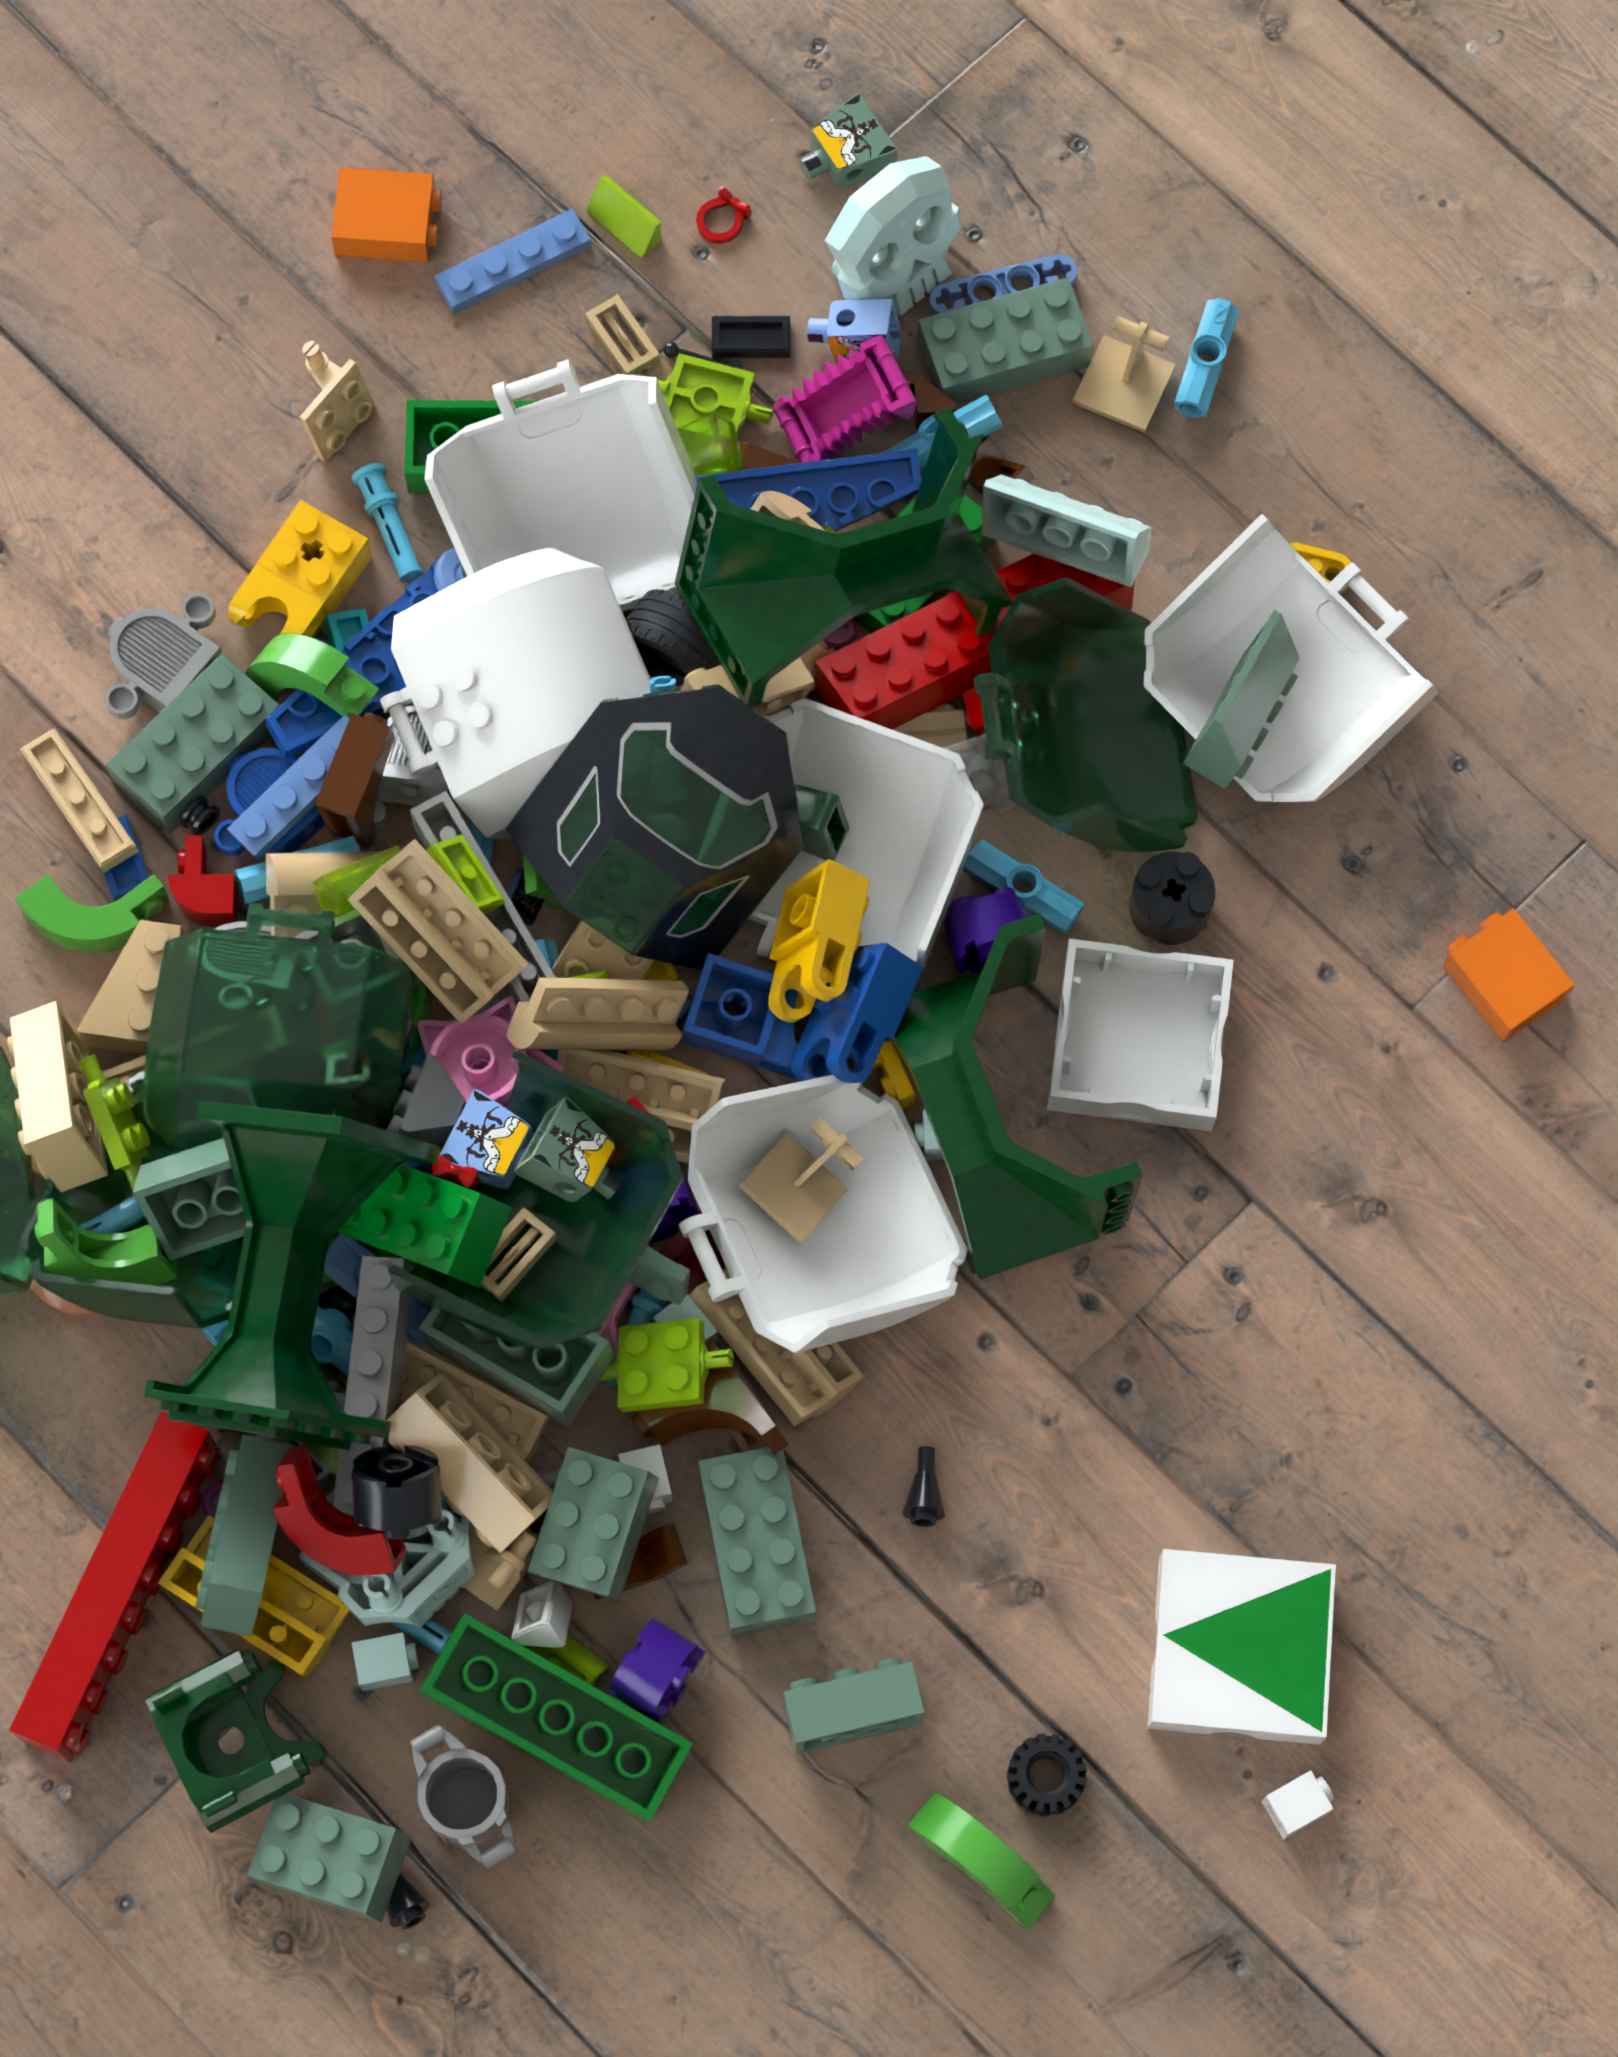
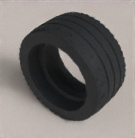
(669, 636)

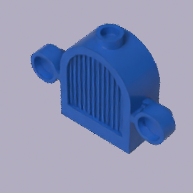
(248, 779)

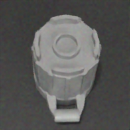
(463, 1797)

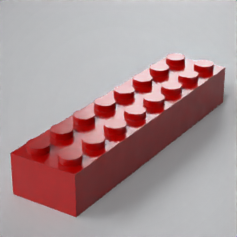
(933, 651)
(116, 1588)

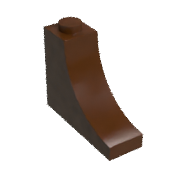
(354, 778)
(725, 1405)

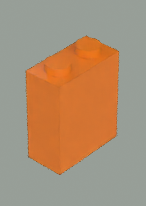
(385, 214)
(1507, 973)

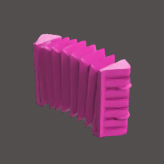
(845, 402)

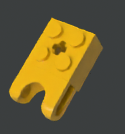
(302, 572)
(816, 937)

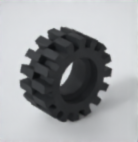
(1063, 1753)

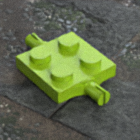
(707, 387)
(111, 1109)
(663, 1364)

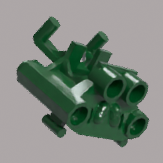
(203, 1705)

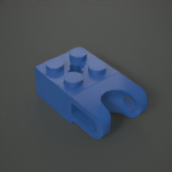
(860, 1017)
(754, 1036)

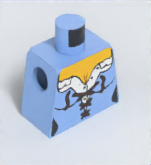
(855, 322)
(488, 1140)

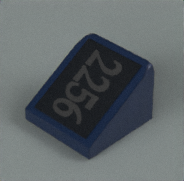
(526, 905)

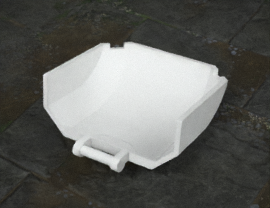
(573, 474)
(509, 676)
(1349, 683)
(906, 817)
(869, 1261)

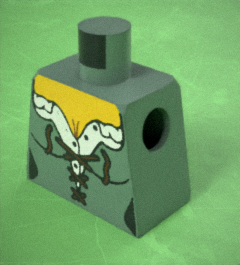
(849, 145)
(569, 1155)

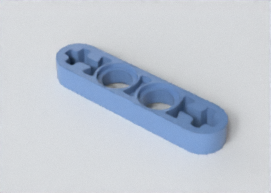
(1000, 281)

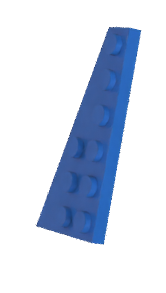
(834, 489)
(305, 719)

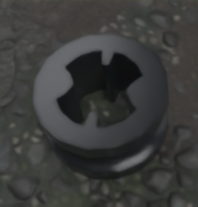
(200, 816)

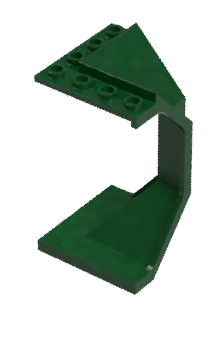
(781, 587)
(296, 1188)
(1007, 1197)

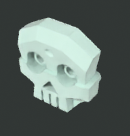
(896, 234)
(407, 1595)

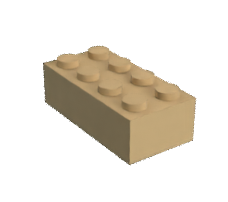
(51, 1097)
(476, 1464)

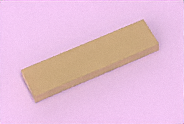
(79, 800)

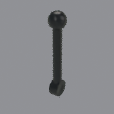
(671, 350)

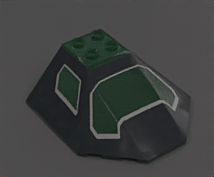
(665, 821)

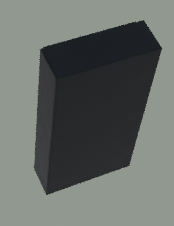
(750, 336)

